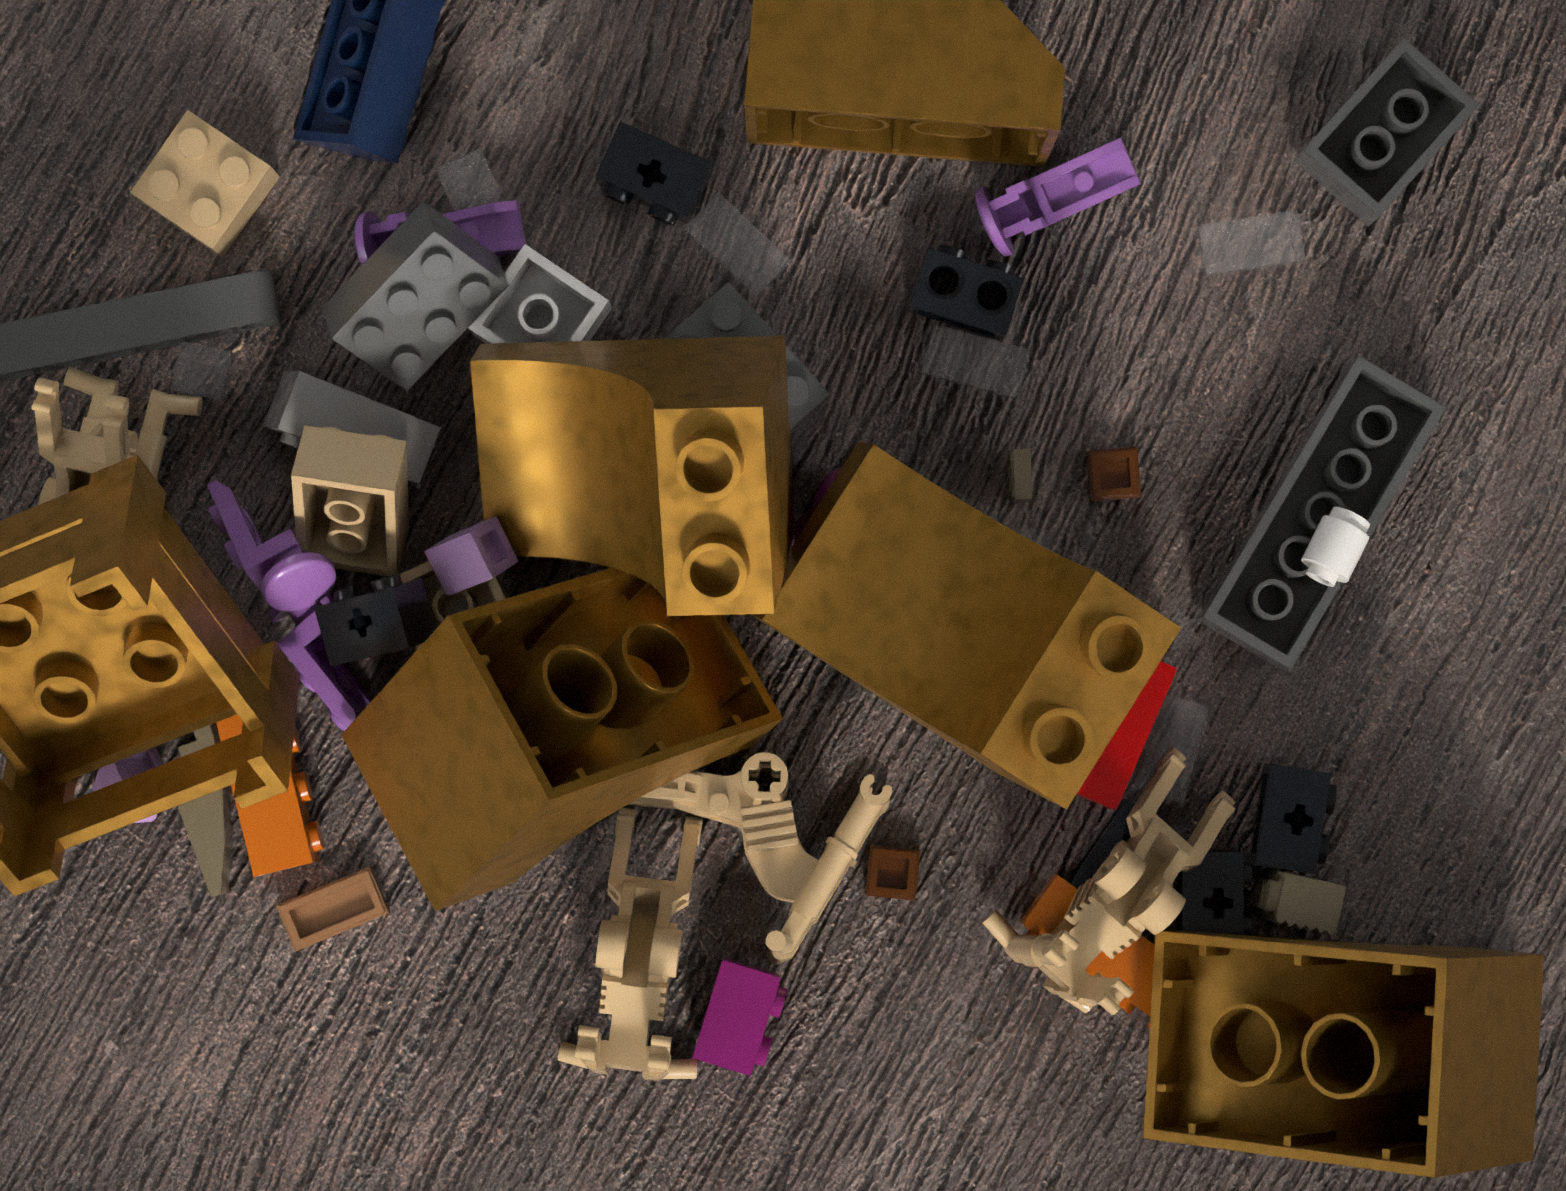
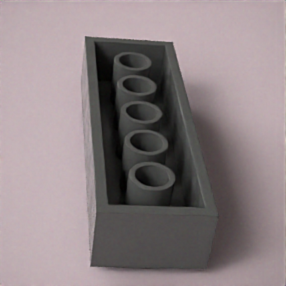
(1346, 460)

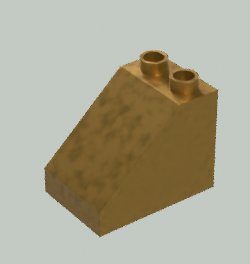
(902, 80)

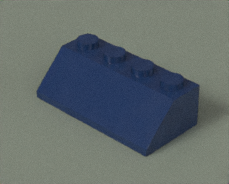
(368, 76)

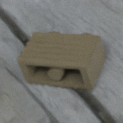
(1300, 902)

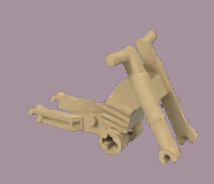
(104, 431)
(772, 837)
(1121, 899)
(638, 958)

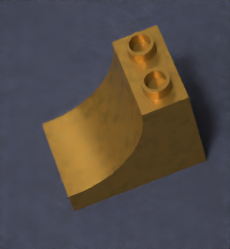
(644, 461)
(967, 624)
(545, 721)
(1345, 1051)

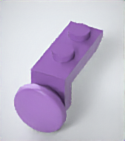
(1056, 194)
(493, 225)
(279, 567)
(308, 653)

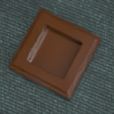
(1113, 474)
(892, 872)

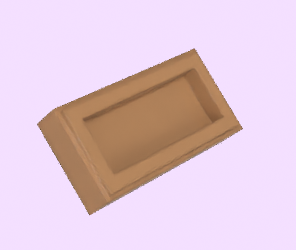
(333, 908)

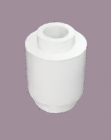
(1336, 546)

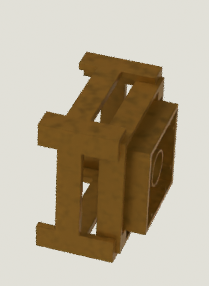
(114, 649)

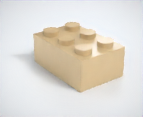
(352, 499)

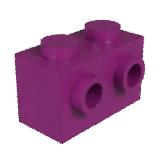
(738, 1017)

